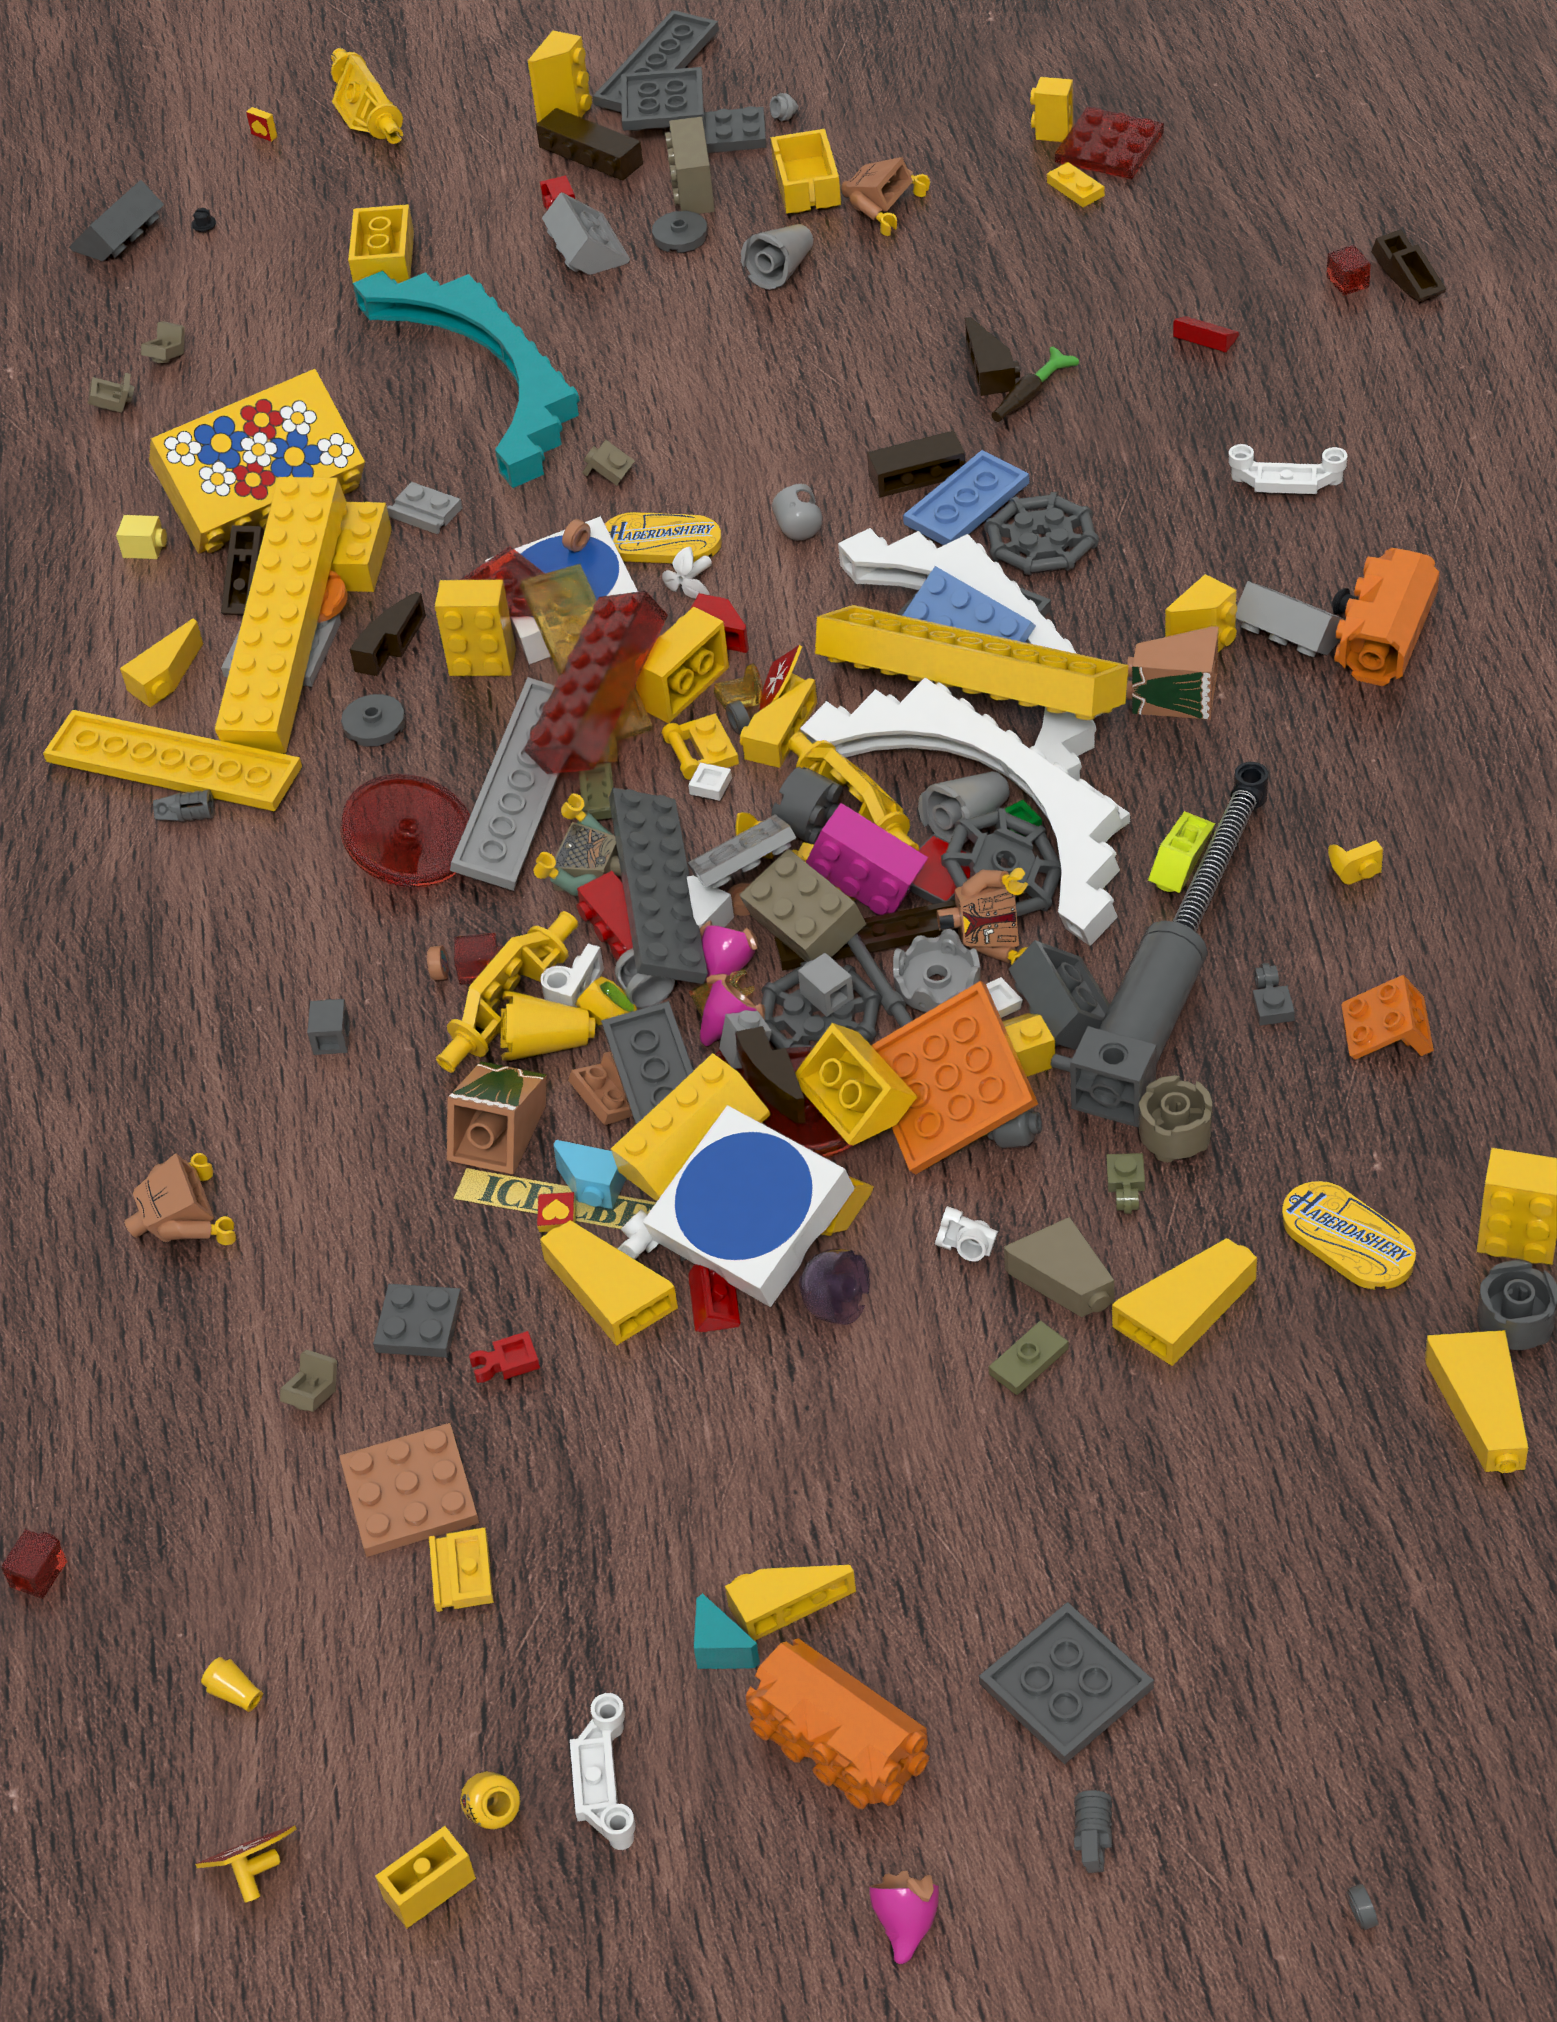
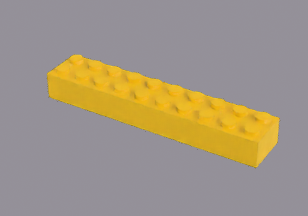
(281, 614)
(972, 661)

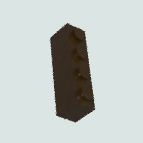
(589, 144)

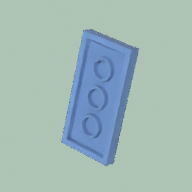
(966, 498)
(958, 605)

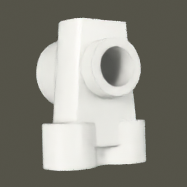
(638, 1236)
(970, 1237)

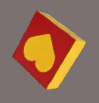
(261, 124)
(555, 1210)

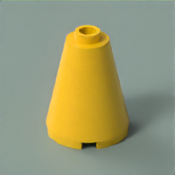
(541, 1026)

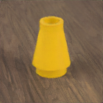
(229, 1683)

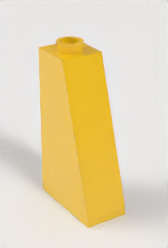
(607, 1282)
(1185, 1301)
(1482, 1393)

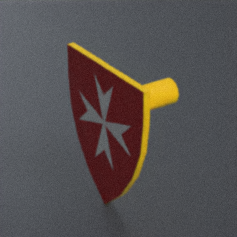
(780, 677)
(246, 1869)

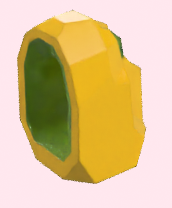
(604, 1000)

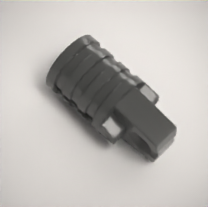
(175, 806)
(1093, 1828)

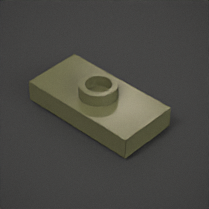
(596, 789)
(1028, 1357)

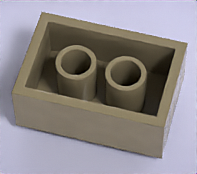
(689, 165)
(802, 908)

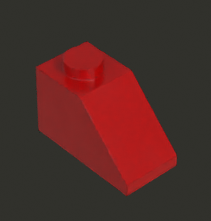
(733, 625)

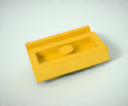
(461, 1569)

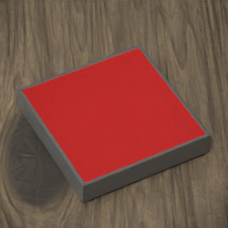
(934, 879)

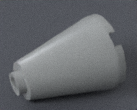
(775, 254)
(961, 798)

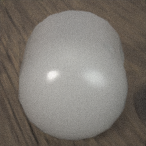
(797, 518)
(640, 988)

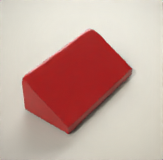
(1204, 333)
(712, 1300)

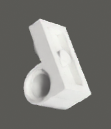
(567, 984)

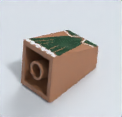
(1175, 675)
(494, 1116)

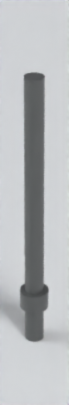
(891, 999)

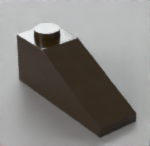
(990, 360)
(241, 565)

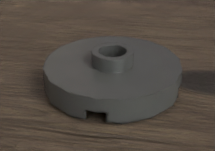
(679, 231)
(373, 720)

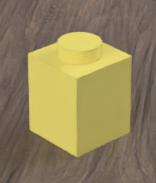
(141, 536)

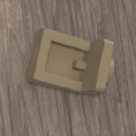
(167, 344)
(110, 394)
(608, 461)
(313, 1382)

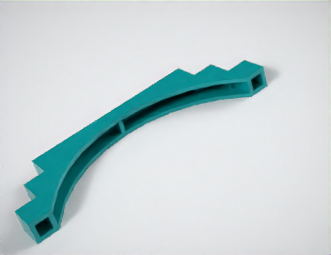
(469, 311)

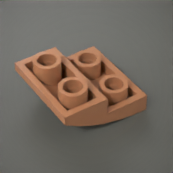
(602, 1090)

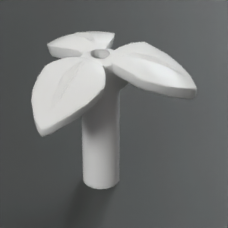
(686, 571)

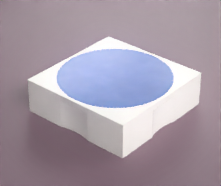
(599, 562)
(749, 1205)

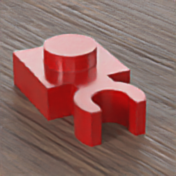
(510, 1356)

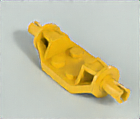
(362, 99)
(876, 805)
(521, 955)

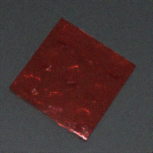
(1109, 142)

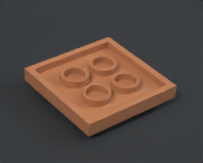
(408, 1489)

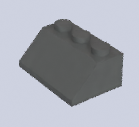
(119, 223)
(1060, 991)

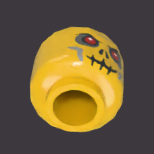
(490, 1800)

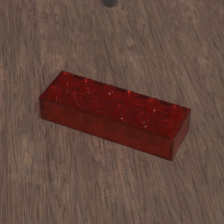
(595, 682)

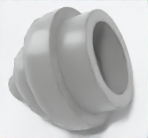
(783, 107)

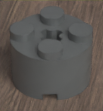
(807, 802)
(1519, 1302)

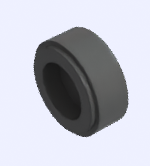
(737, 716)
(1362, 1907)

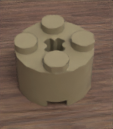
(1175, 1118)

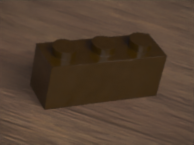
(915, 463)

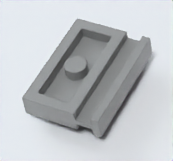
(424, 507)

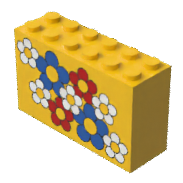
(229, 461)

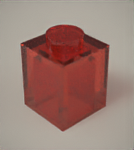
(1348, 270)
(473, 954)
(34, 1563)

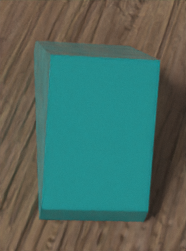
(720, 1641)

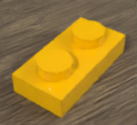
(1075, 184)

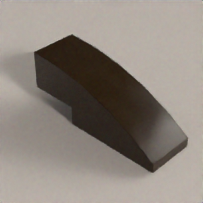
(1407, 266)
(388, 635)
(770, 1073)

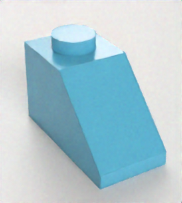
(589, 1173)

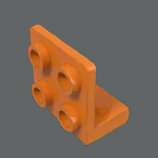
(1385, 1016)

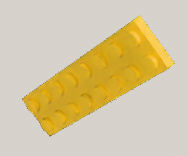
(173, 759)

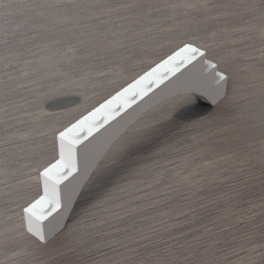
(908, 565)
(940, 722)

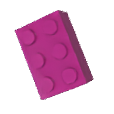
(865, 861)

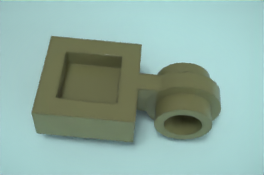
(1126, 1178)

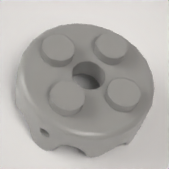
(933, 956)

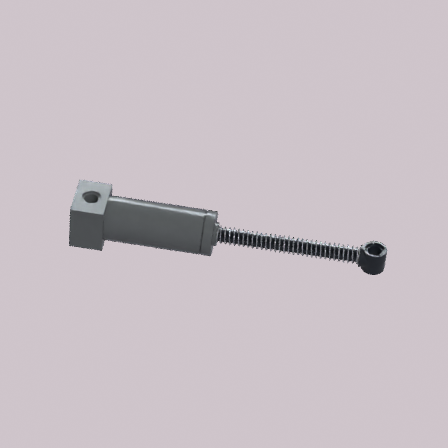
(1122, 1055)

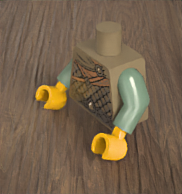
(584, 852)

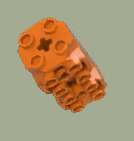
(1388, 615)
(838, 1722)

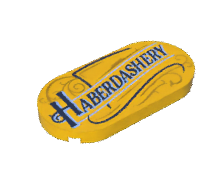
(662, 536)
(1348, 1235)

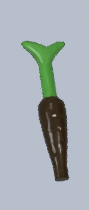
(1031, 384)

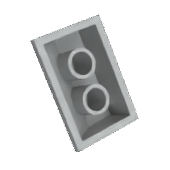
(583, 236)
(1287, 619)

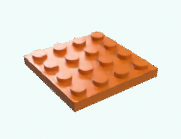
(962, 1076)

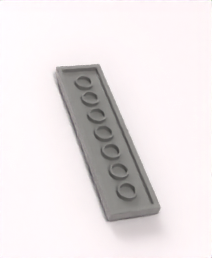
(509, 801)

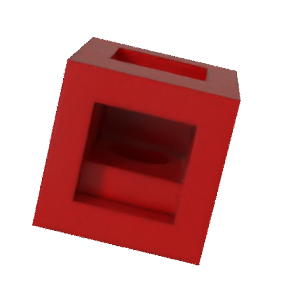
(553, 187)

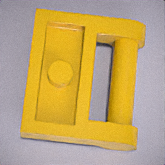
(708, 739)

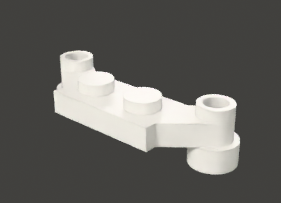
(1287, 476)
(595, 1773)

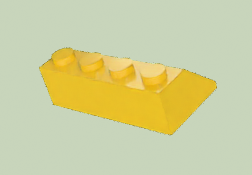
(673, 1129)

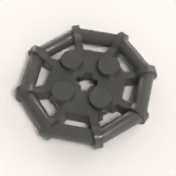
(1041, 552)
(1009, 845)
(798, 1011)

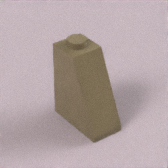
(1061, 1268)

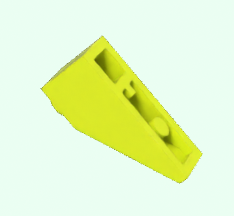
(1180, 852)

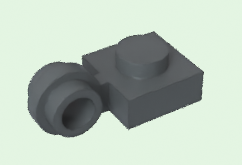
(1271, 1003)

